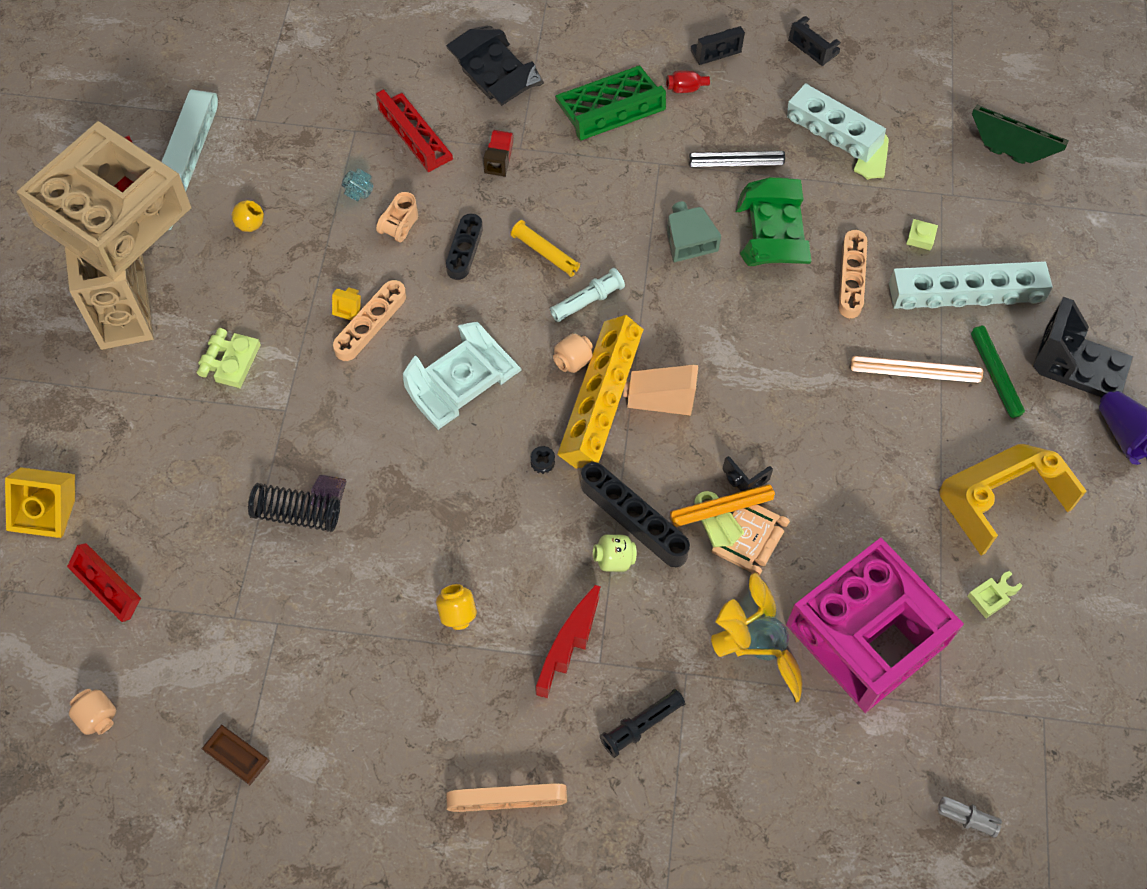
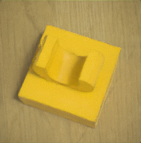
(346, 303)

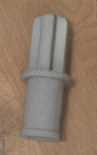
(969, 816)

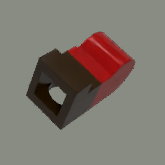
(499, 152)

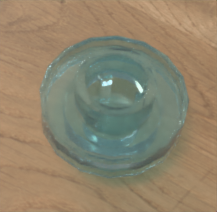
(768, 633)

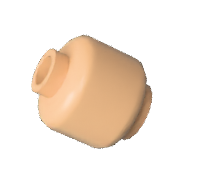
(573, 353)
(92, 712)

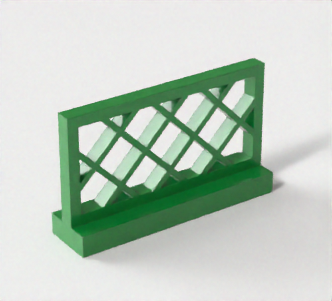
(615, 112)

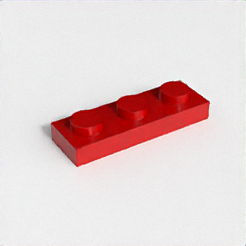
(103, 582)

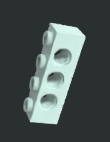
(836, 123)

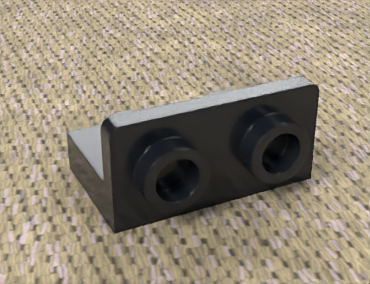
(718, 45)

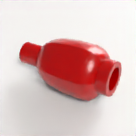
(686, 81)

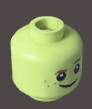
(615, 553)

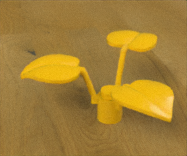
(737, 636)

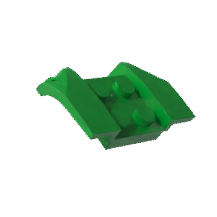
(775, 222)

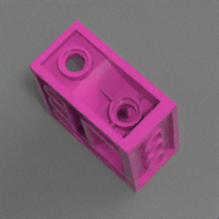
(888, 597)

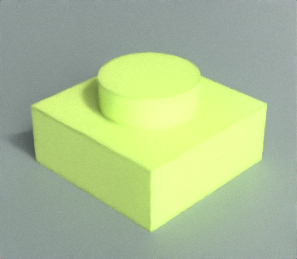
(922, 234)

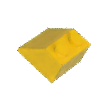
(39, 501)

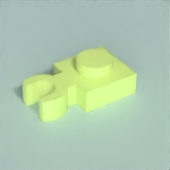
(992, 596)

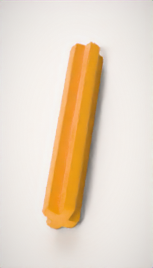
(721, 505)

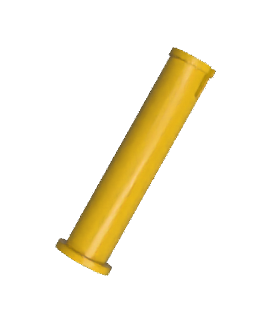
(545, 248)

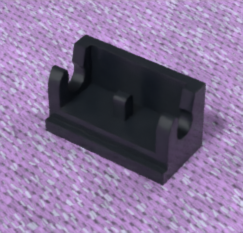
(812, 43)

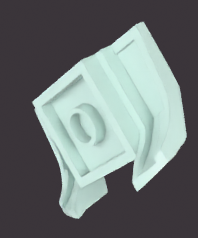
(458, 375)

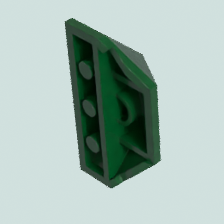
(1015, 137)

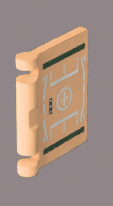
(758, 539)

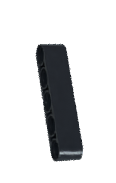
(637, 526)

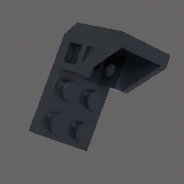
(1077, 362)

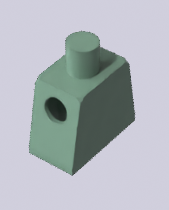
(691, 233)

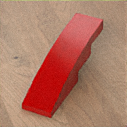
(572, 634)

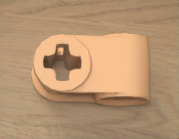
(396, 219)

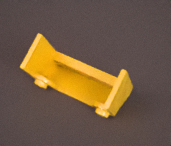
(971, 494)

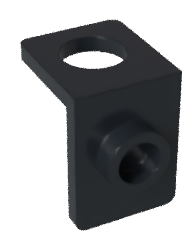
(740, 480)

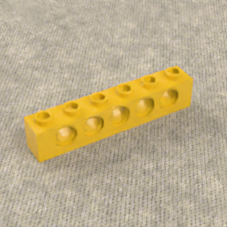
(600, 392)

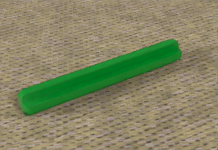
(997, 372)

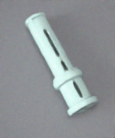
(596, 290)

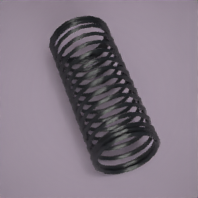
(261, 507)

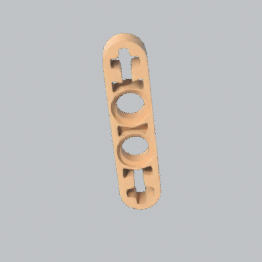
(853, 273)
(366, 318)
(506, 797)

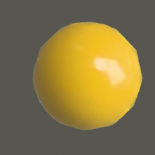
(247, 216)

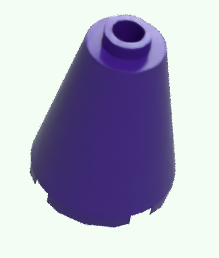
(1127, 422)

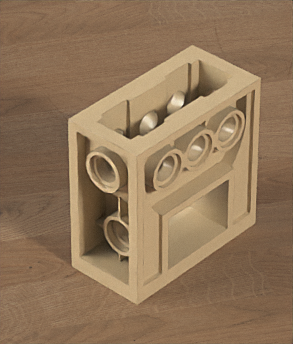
(91, 214)
(113, 309)

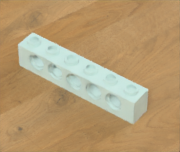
(970, 285)

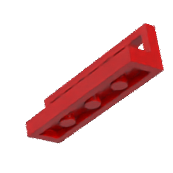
(412, 135)

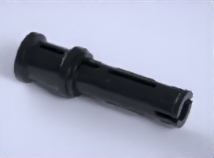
(631, 729)

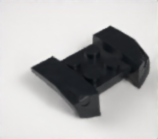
(492, 65)

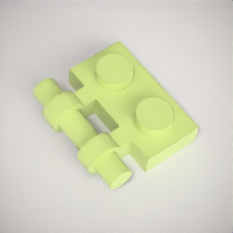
(235, 362)

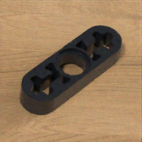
(465, 255)

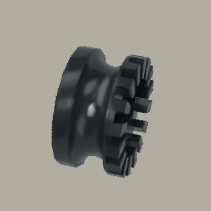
(542, 451)

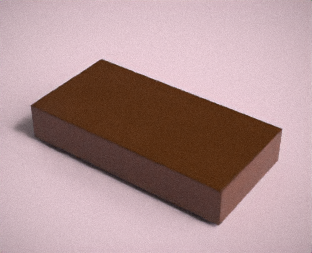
(235, 754)

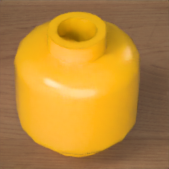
(456, 606)

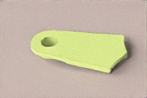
(876, 165)
(721, 529)

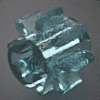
(357, 184)

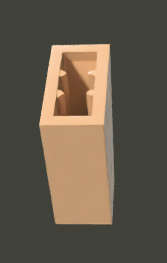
(663, 389)

